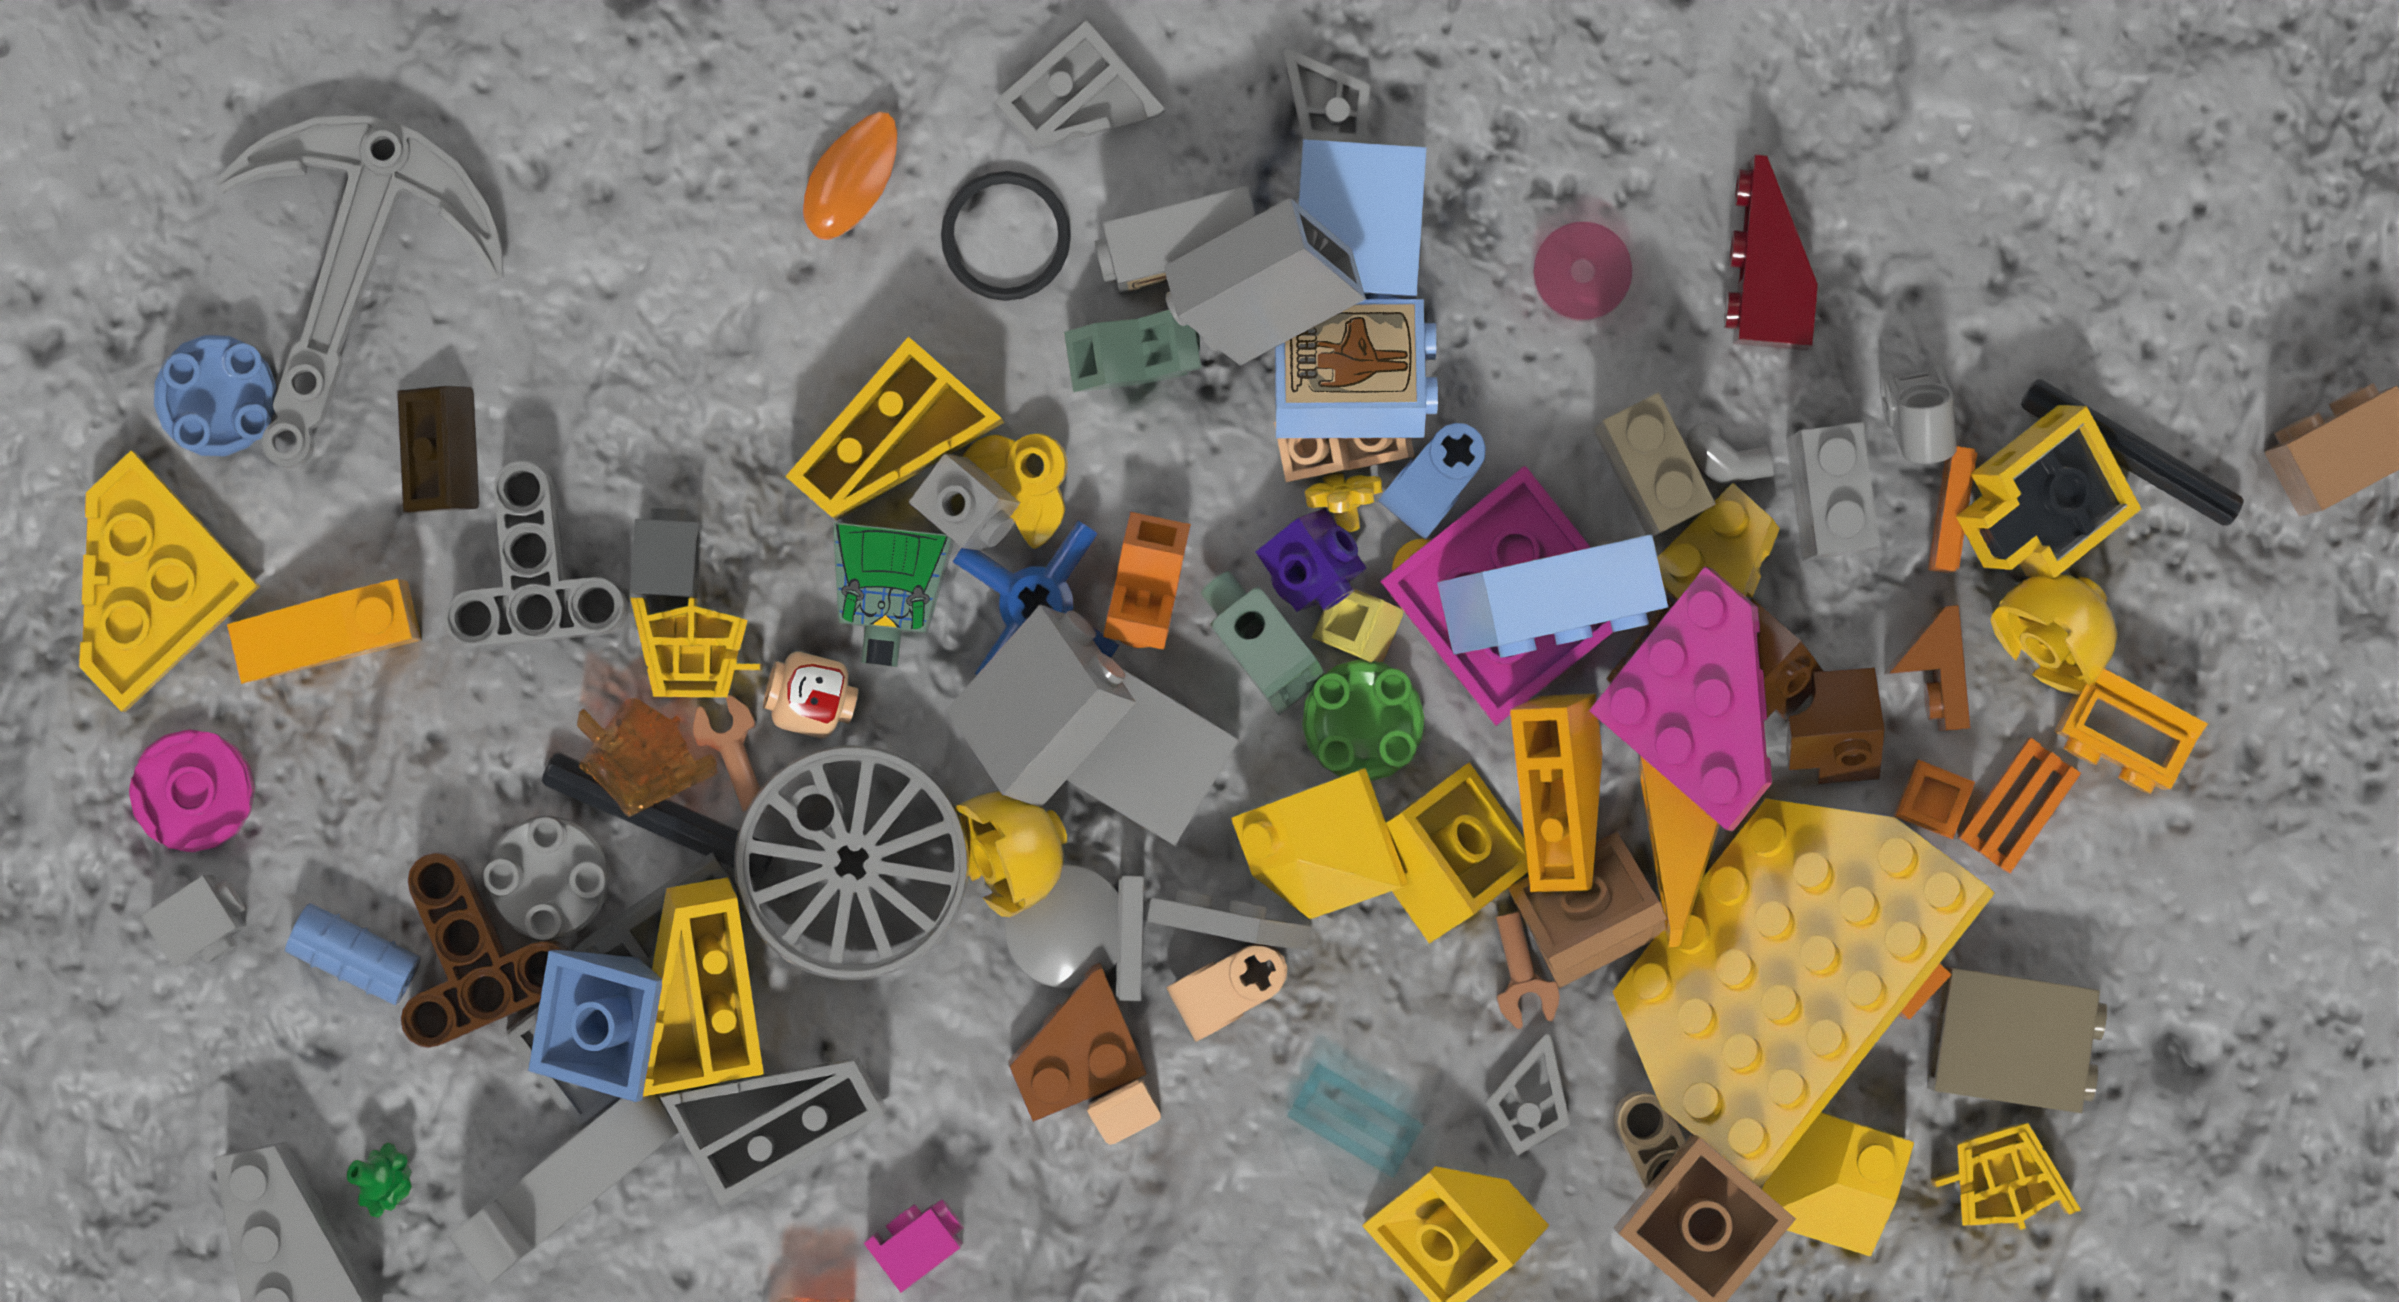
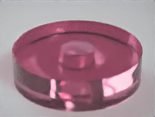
(1582, 243)

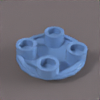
(214, 395)

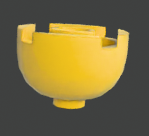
(2060, 626)
(1013, 849)

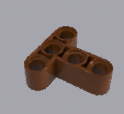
(466, 970)

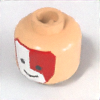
(809, 695)

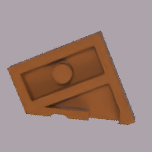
(1077, 1050)

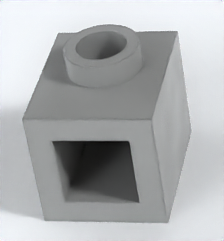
(965, 503)
(197, 921)

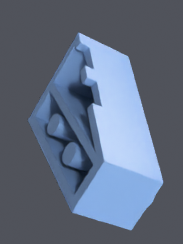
(1554, 596)

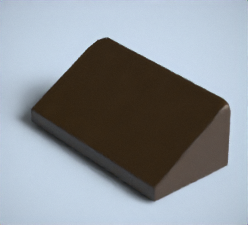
(438, 449)

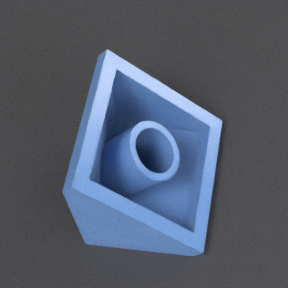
(596, 1022)

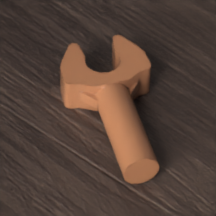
(731, 747)
(1522, 973)

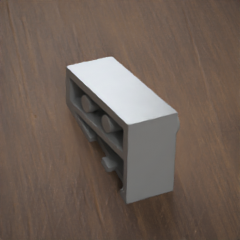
(771, 1122)
(280, 1233)

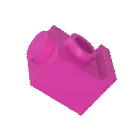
(916, 1243)

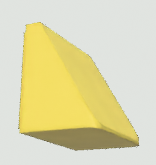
(1360, 626)

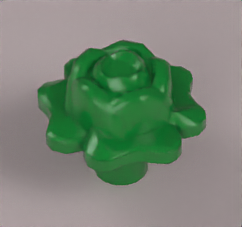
(381, 1180)

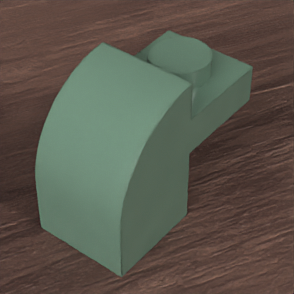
(1131, 352)

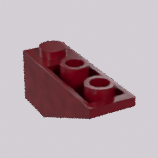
(1775, 277)

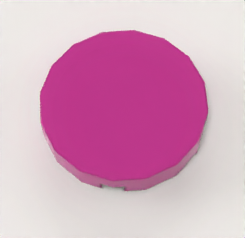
(192, 790)

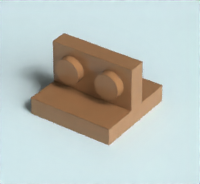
(1595, 926)

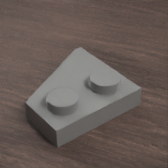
(1077, 93)
(1241, 922)

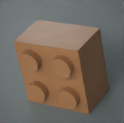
(2338, 456)
(1704, 1222)

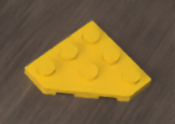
(148, 582)

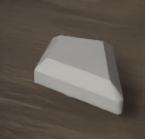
(1327, 100)
(1531, 1099)

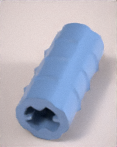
(352, 954)

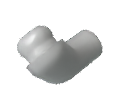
(1723, 462)

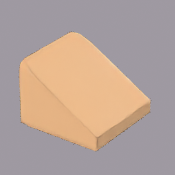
(1124, 1111)

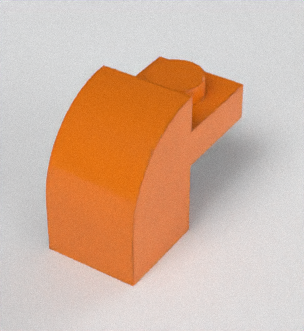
(1147, 581)

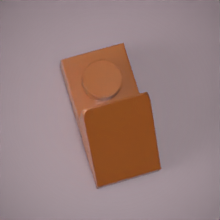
(1939, 649)

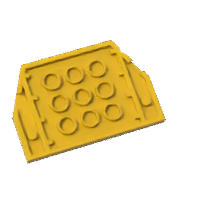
(1790, 972)

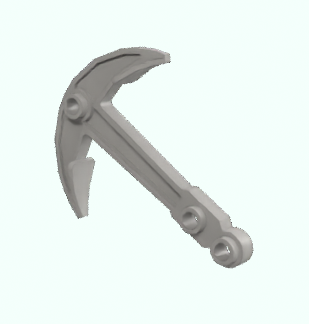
(359, 229)

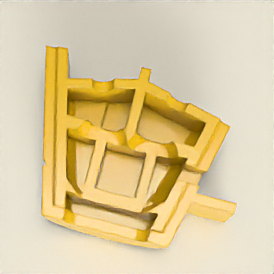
(690, 649)
(2006, 1178)

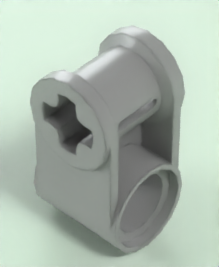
(1920, 414)

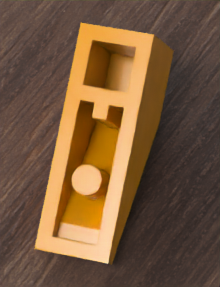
(325, 630)
(1558, 788)
(1680, 847)

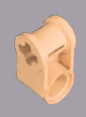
(1219, 993)

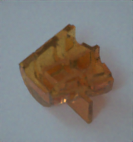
(641, 756)

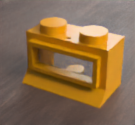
(2129, 730)

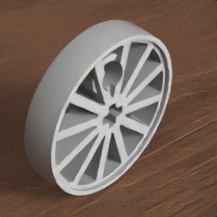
(834, 838)

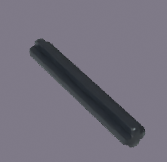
(2146, 459)
(663, 819)

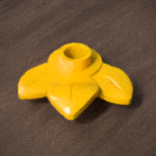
(1040, 496)

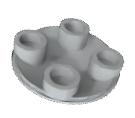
(547, 877)
(1067, 930)

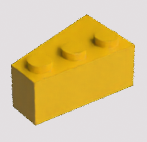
(891, 432)
(706, 1002)

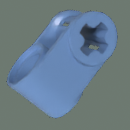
(1428, 486)

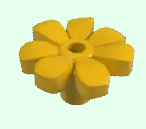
(1344, 497)

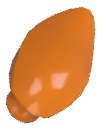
(850, 177)

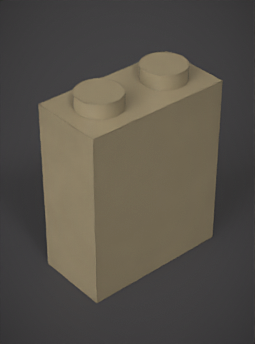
(1653, 465)
(2016, 1040)

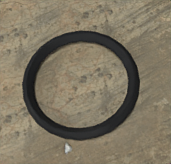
(971, 189)

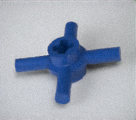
(1052, 578)

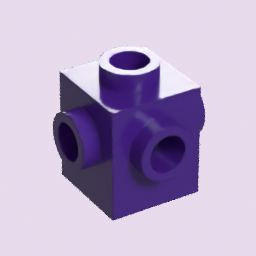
(1312, 562)

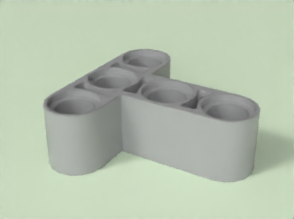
(523, 583)

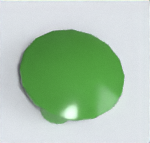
(1363, 719)

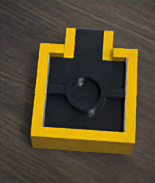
(2048, 496)

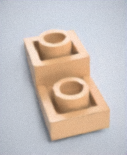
(1325, 456)

